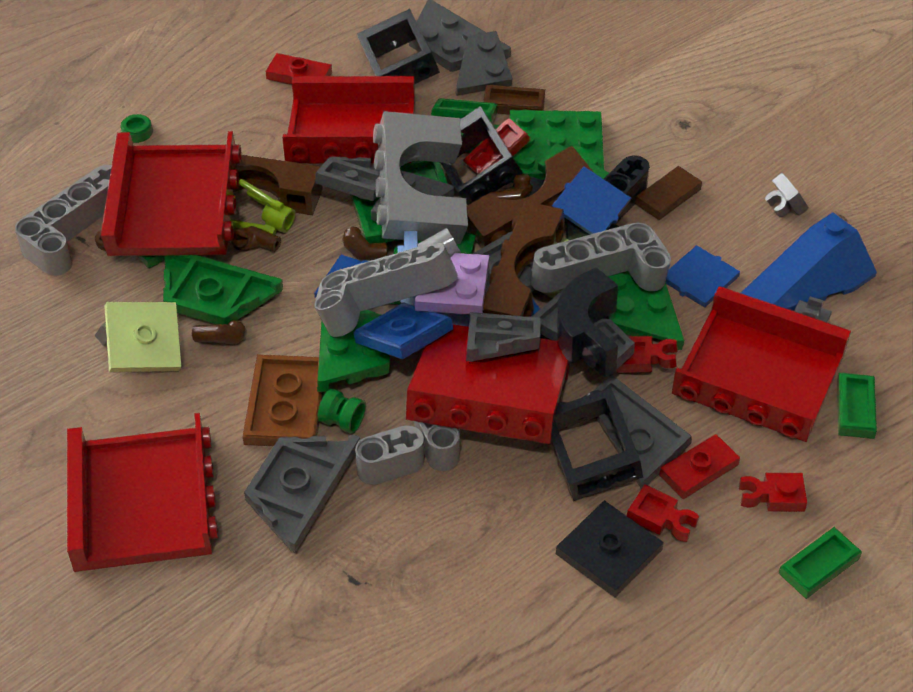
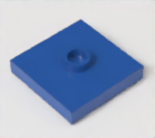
(403, 330)

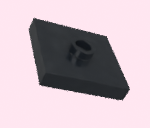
(609, 548)

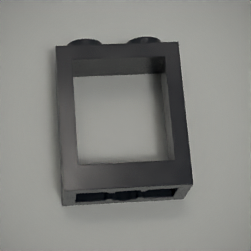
(392, 35)
(475, 129)
(605, 472)

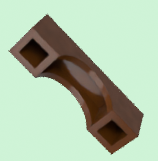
(286, 180)
(493, 216)
(531, 230)

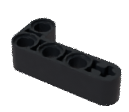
(630, 178)

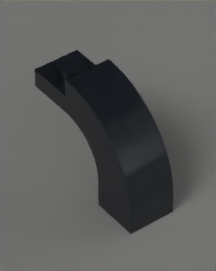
(579, 307)

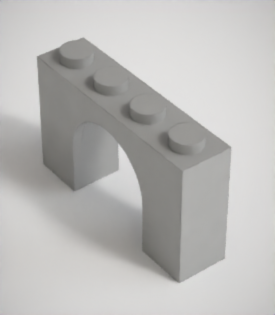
(402, 208)

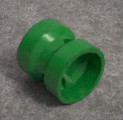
(341, 411)

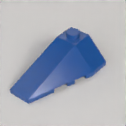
(817, 264)

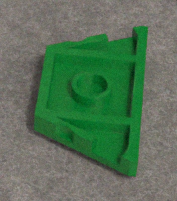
(214, 288)
(645, 311)
(345, 359)

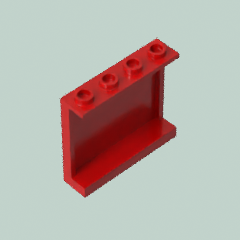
(339, 115)
(170, 198)
(762, 363)
(494, 395)
(139, 498)

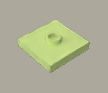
(142, 336)

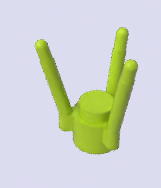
(275, 213)

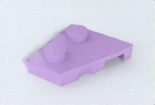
(465, 293)

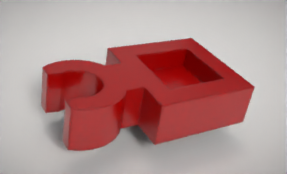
(648, 353)
(779, 490)
(659, 511)

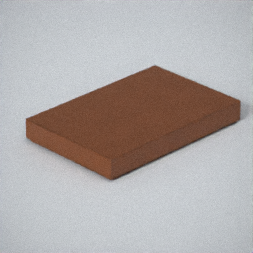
(282, 399)

